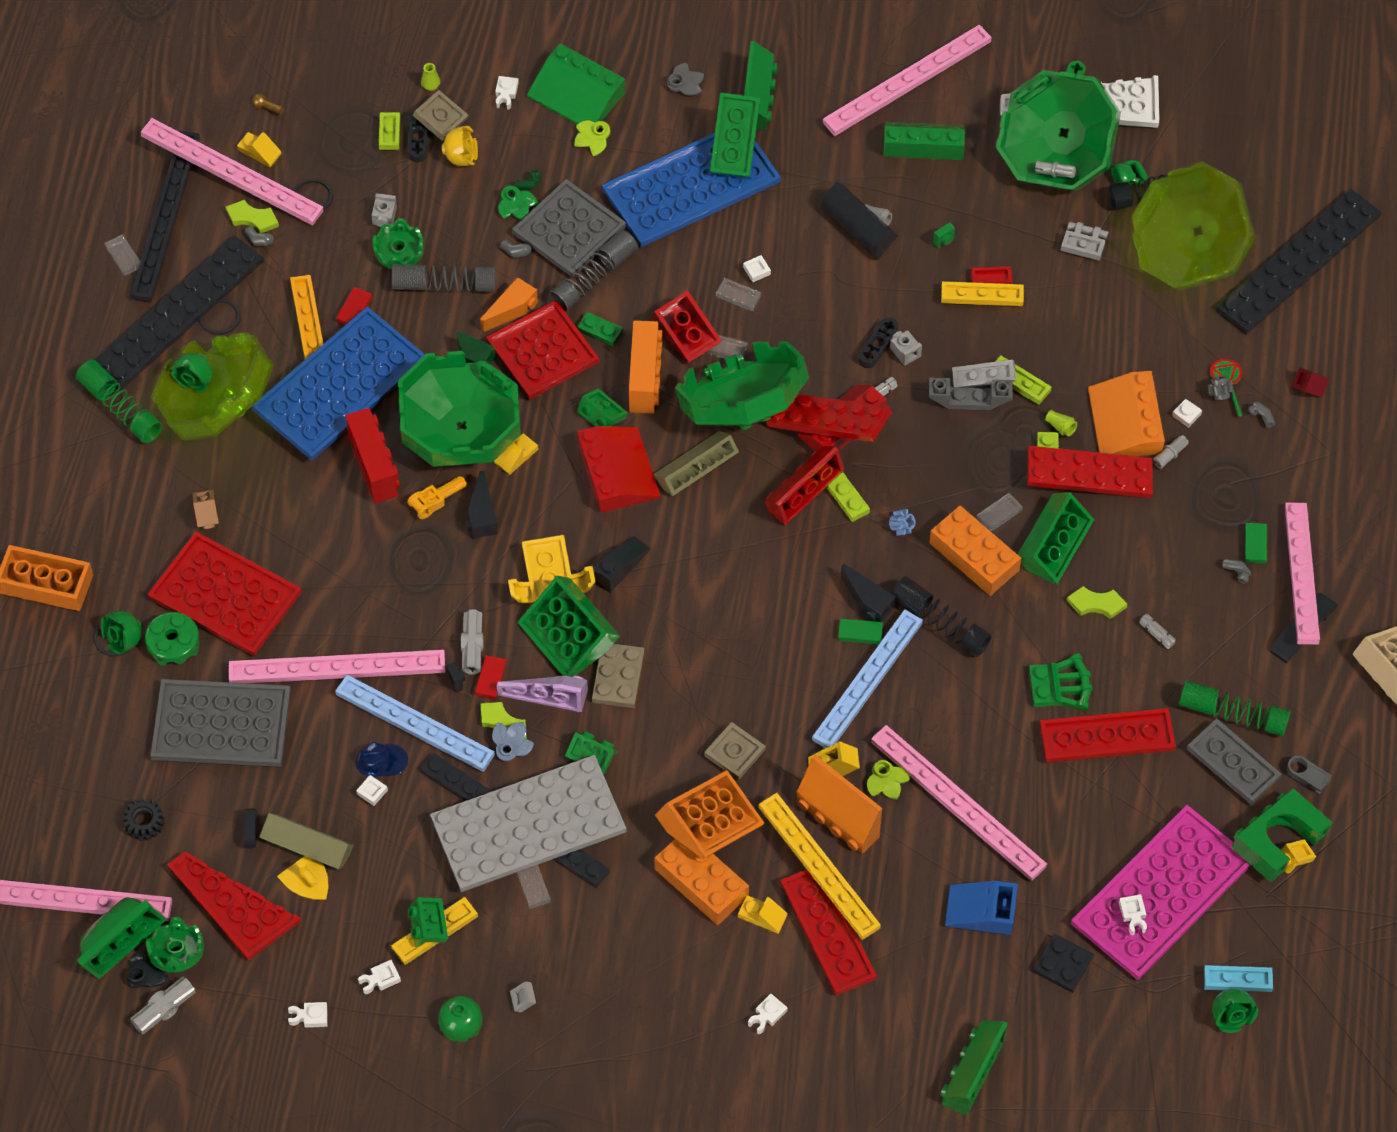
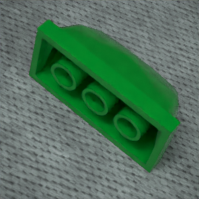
(117, 934)

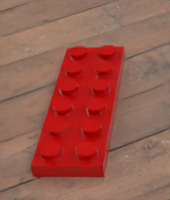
(832, 418)
(1089, 471)
(1107, 735)
(828, 934)

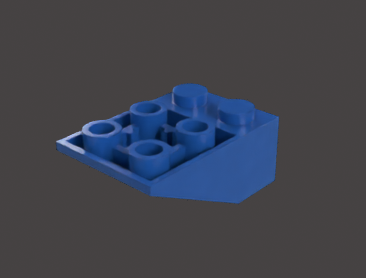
(982, 906)

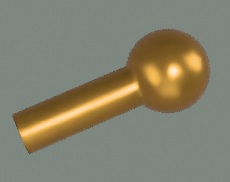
(260, 101)

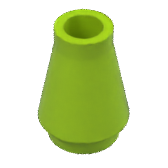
(430, 78)
(1063, 424)

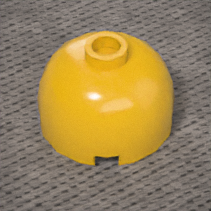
(460, 146)

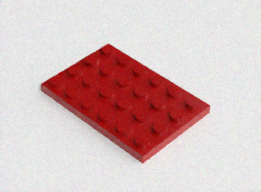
(225, 593)

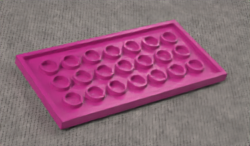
(1178, 881)

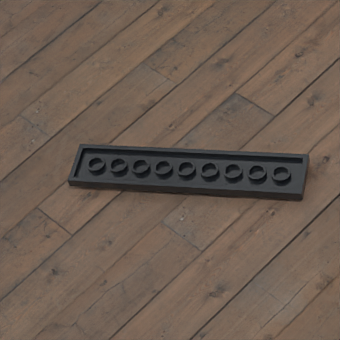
(1298, 261)
(179, 311)

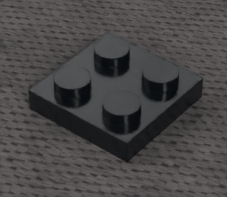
(1063, 963)

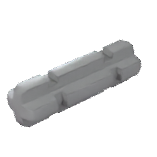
(889, 384)
(1157, 631)

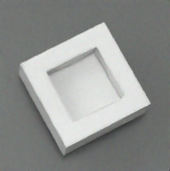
(756, 268)
(1187, 413)
(372, 790)

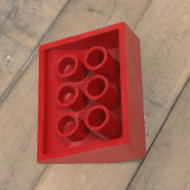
(617, 466)

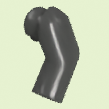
(259, 239)
(516, 251)
(1264, 411)
(1242, 570)

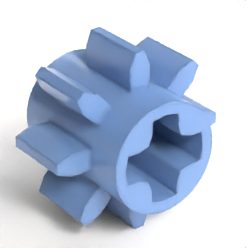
(902, 522)

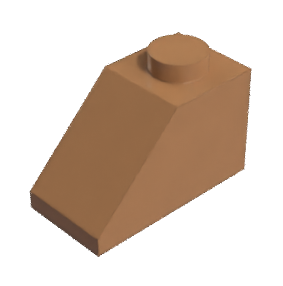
(205, 509)

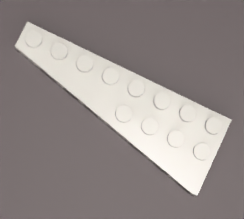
(1135, 99)

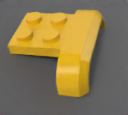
(543, 562)

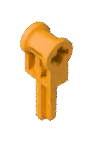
(432, 499)

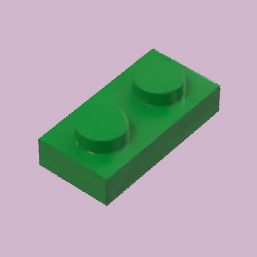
(600, 329)

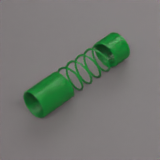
(102, 385)
(1204, 699)

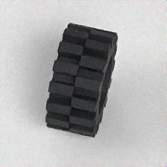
(141, 808)

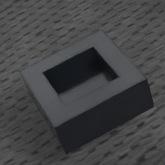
(456, 676)

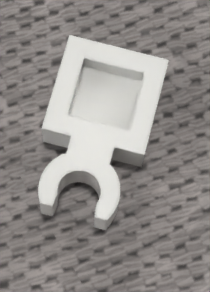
(505, 90)
(1133, 911)
(382, 976)
(768, 1011)
(313, 1014)

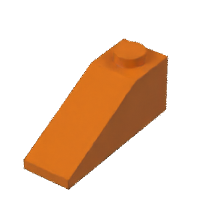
(510, 305)

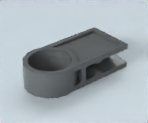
(1313, 778)

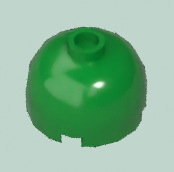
(192, 371)
(121, 630)
(1233, 1009)
(460, 1018)

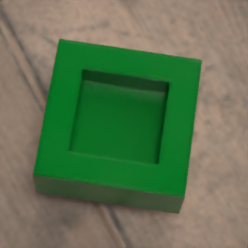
(944, 235)

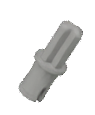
(1055, 169)
(1170, 452)

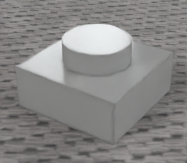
(523, 996)

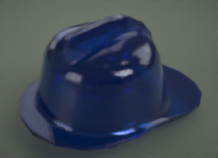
(381, 760)

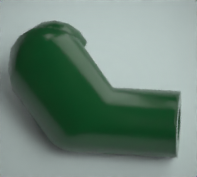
(531, 182)

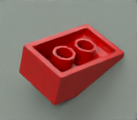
(686, 327)

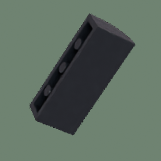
(858, 220)

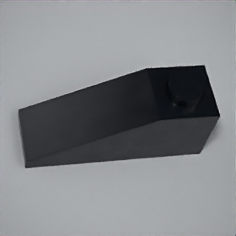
(481, 511)
(619, 563)
(871, 599)

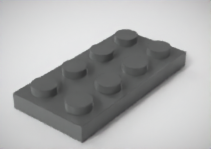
(1234, 761)

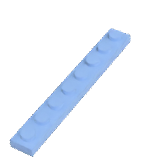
(867, 679)
(415, 723)

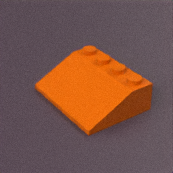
(1127, 415)
(839, 806)
(710, 815)

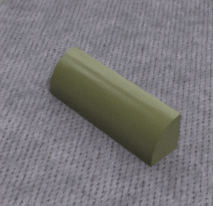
(696, 463)
(306, 840)

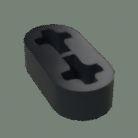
(250, 828)

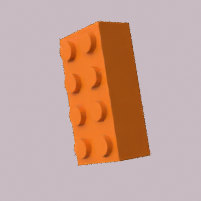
(645, 367)
(975, 550)
(45, 577)
(702, 881)

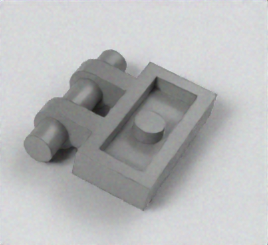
(1083, 244)

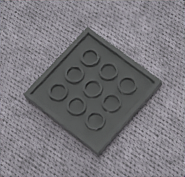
(568, 227)

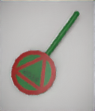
(1232, 371)

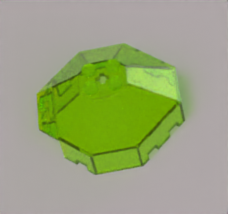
(1177, 206)
(237, 383)

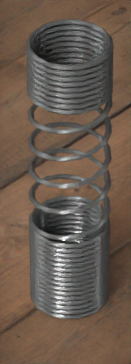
(612, 255)
(414, 278)

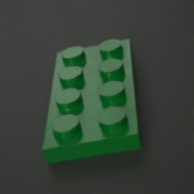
(735, 135)

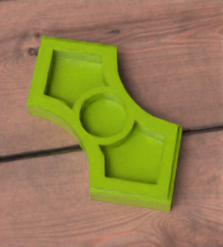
(244, 214)
(1107, 603)
(494, 713)

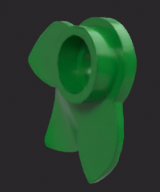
(516, 205)

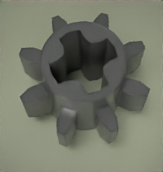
(1220, 387)

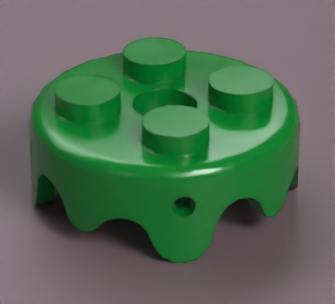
(398, 234)
(172, 650)
(175, 935)

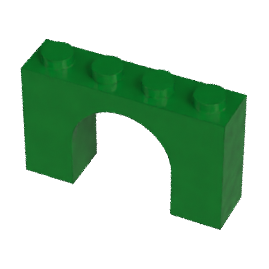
(1289, 811)

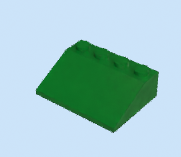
(576, 87)
(568, 627)

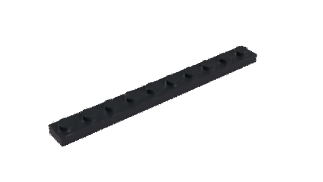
(162, 226)
(468, 788)

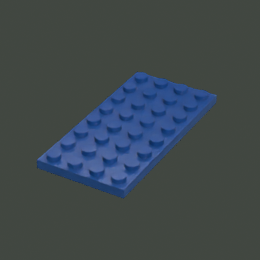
(682, 190)
(339, 378)

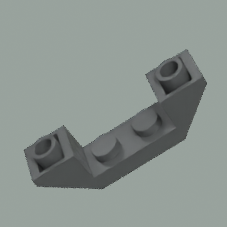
(970, 397)

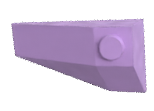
(557, 692)

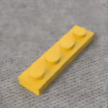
(982, 293)
(455, 917)

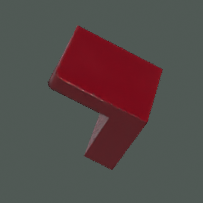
(1310, 382)

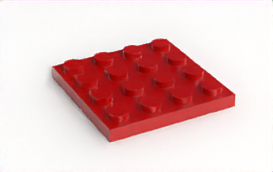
(542, 350)

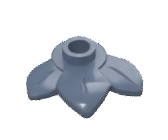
(513, 738)

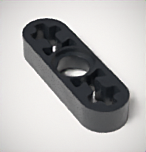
(422, 143)
(878, 351)

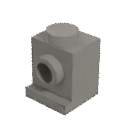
(384, 209)
(905, 347)

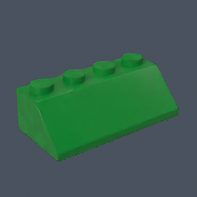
(760, 81)
(924, 140)
(1055, 537)
(974, 1066)

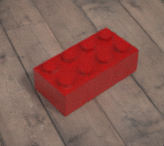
(372, 455)

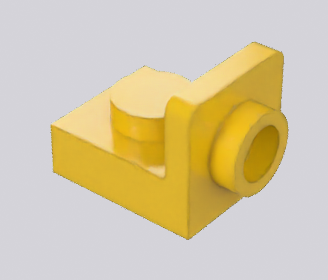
(1299, 854)

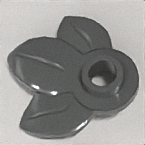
(687, 80)

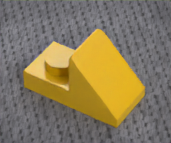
(259, 148)
(516, 454)
(764, 914)

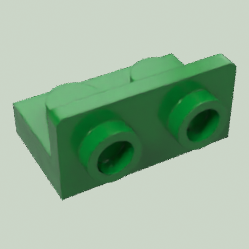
(600, 409)
(584, 746)
(427, 921)

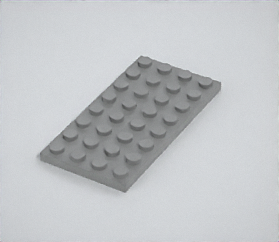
(528, 823)

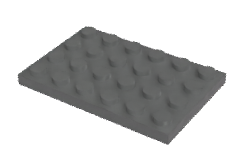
(221, 722)

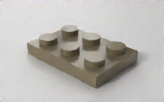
(618, 676)

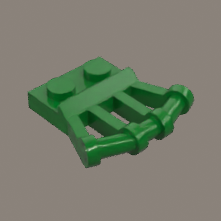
(1046, 684)

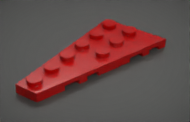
(237, 910)

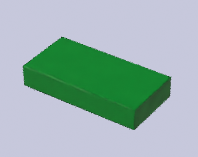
(1255, 543)
(860, 631)

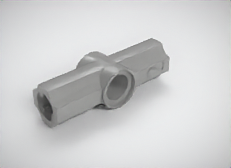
(472, 642)
(163, 1005)

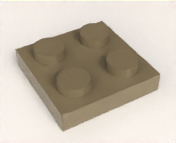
(440, 115)
(735, 751)

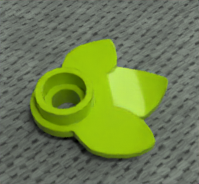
(590, 137)
(886, 783)

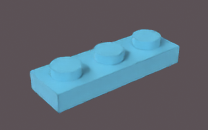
(1243, 978)

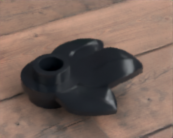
(144, 968)

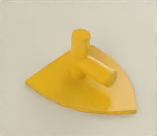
(306, 879)

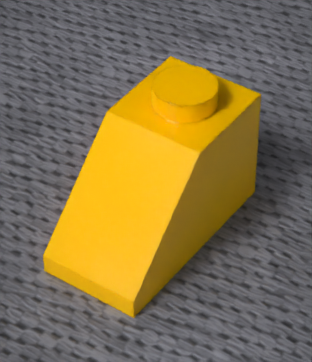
(840, 757)

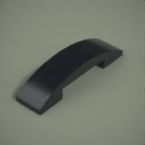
(1286, 644)

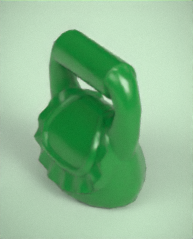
(1123, 172)

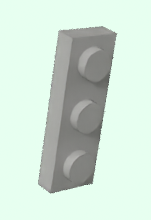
(983, 373)

